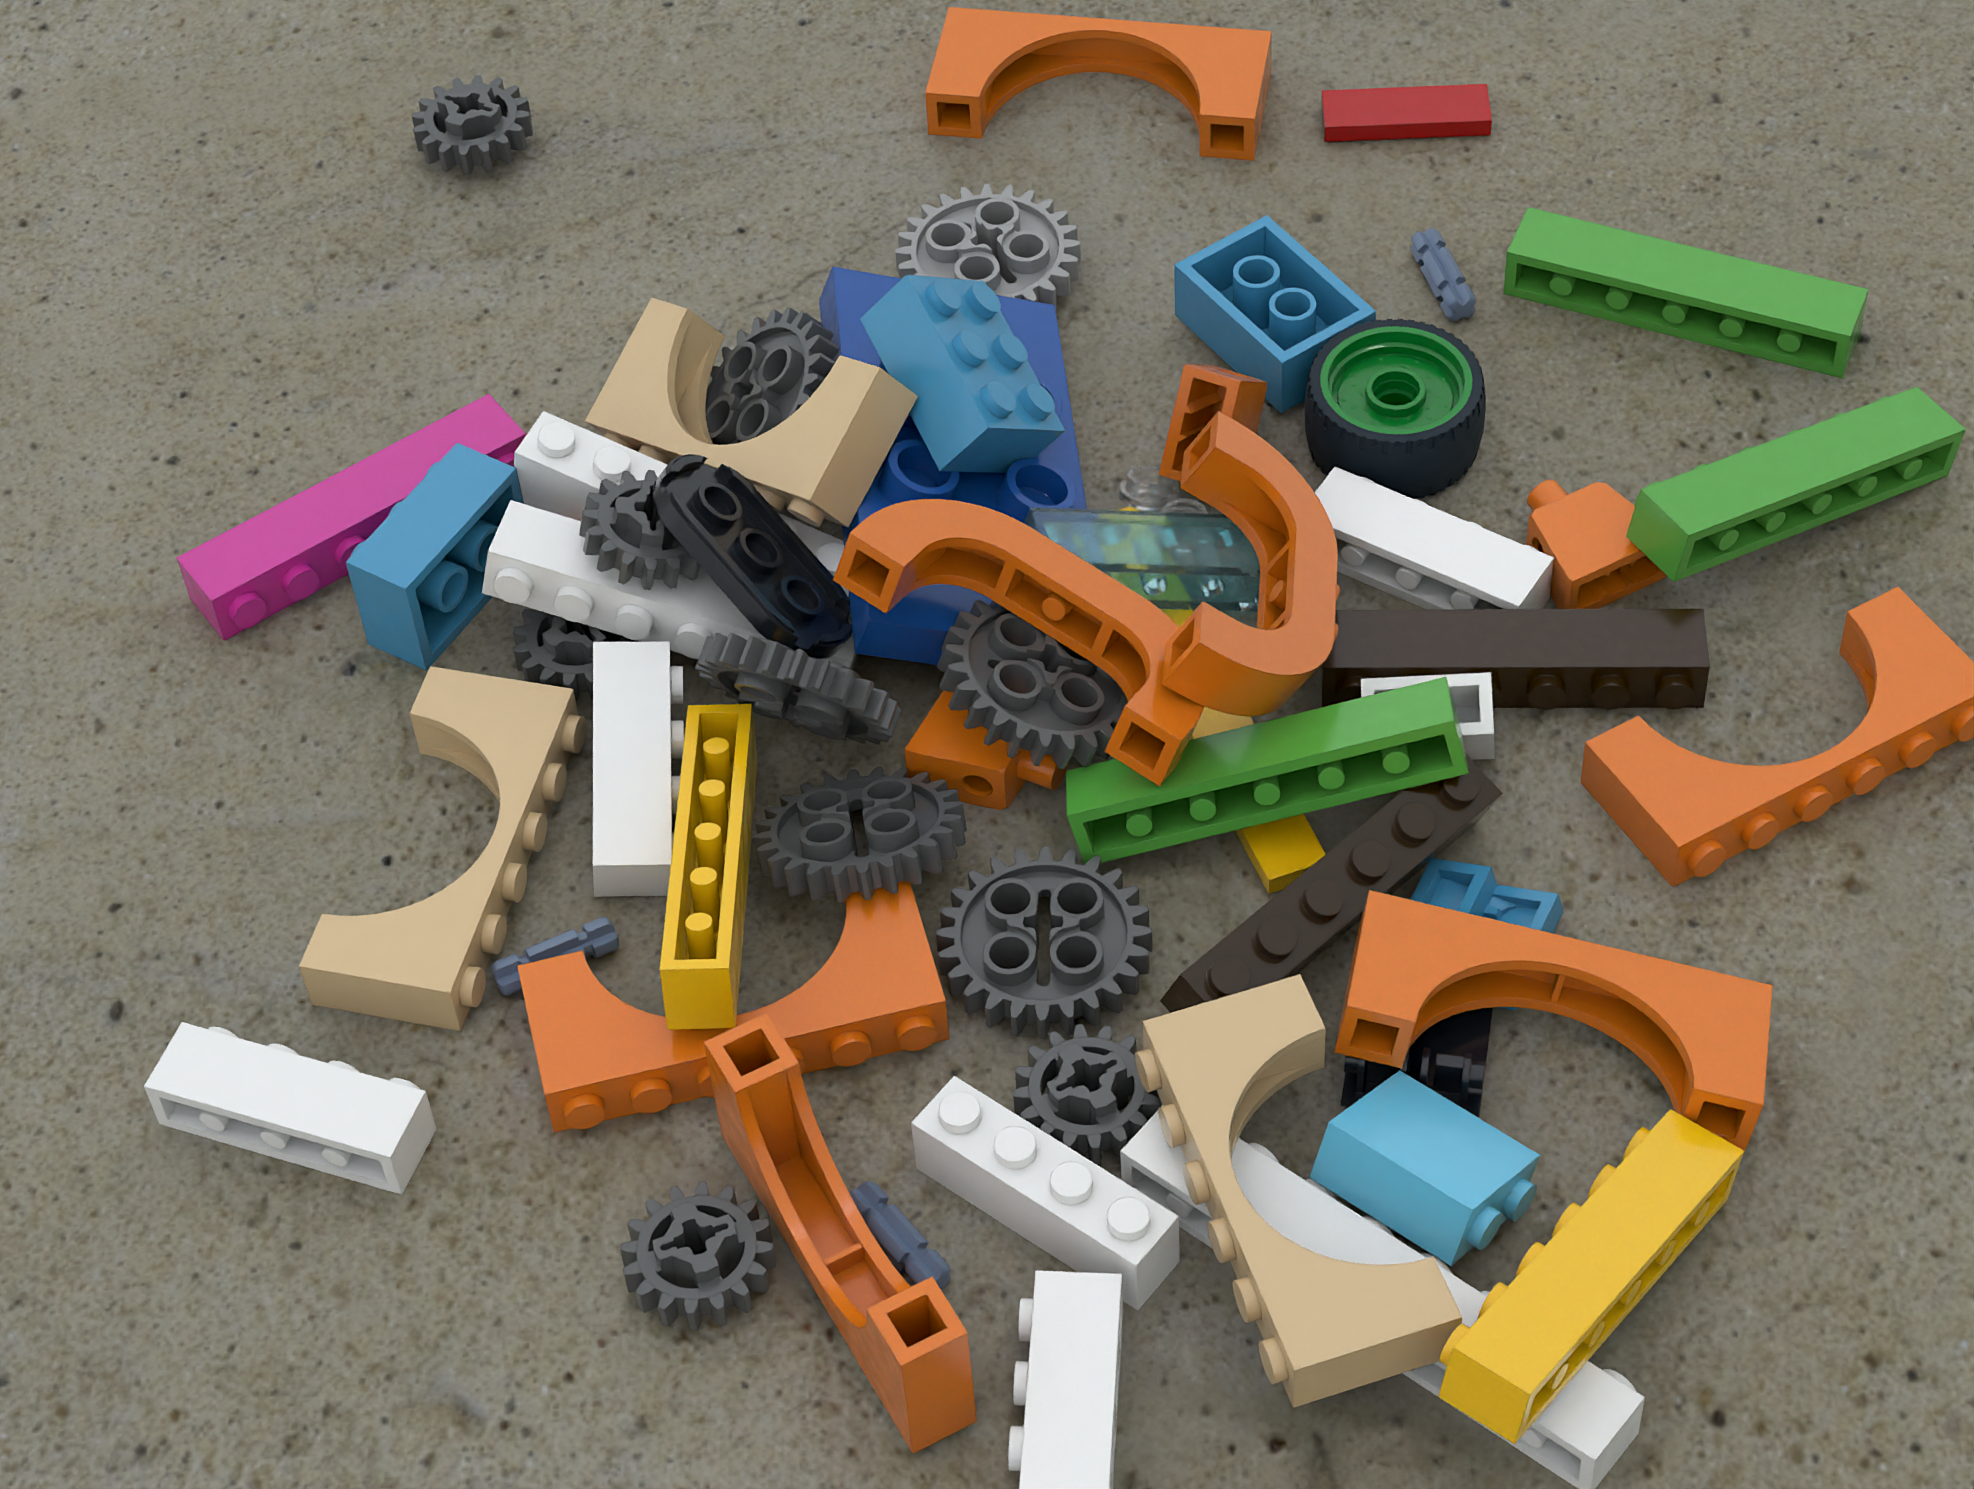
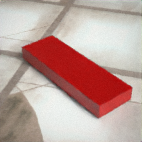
(1406, 112)

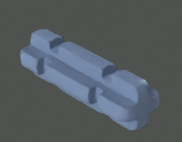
(1443, 274)
(595, 939)
(899, 1237)

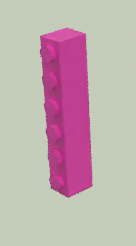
(311, 536)

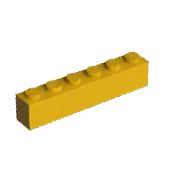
(709, 868)
(1587, 1275)

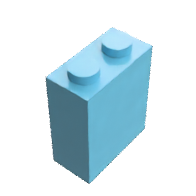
(1426, 1168)

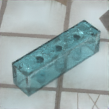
(1161, 555)

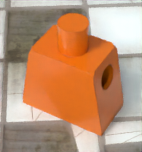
(1199, 397)
(1588, 544)
(975, 770)

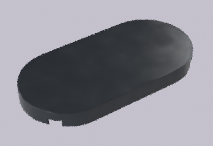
(753, 556)

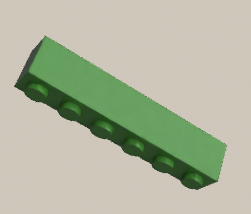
(1685, 292)
(1794, 483)
(1270, 772)

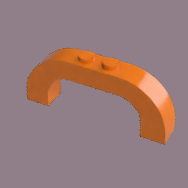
(1262, 493)
(1047, 587)

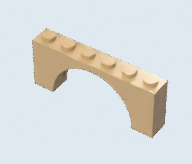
(811, 462)
(433, 955)
(1320, 1317)

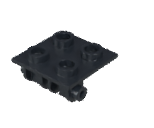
(1443, 1058)

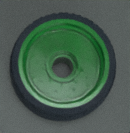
(1396, 406)

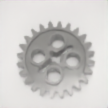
(995, 239)

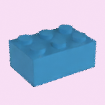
(1265, 306)
(970, 373)
(427, 560)

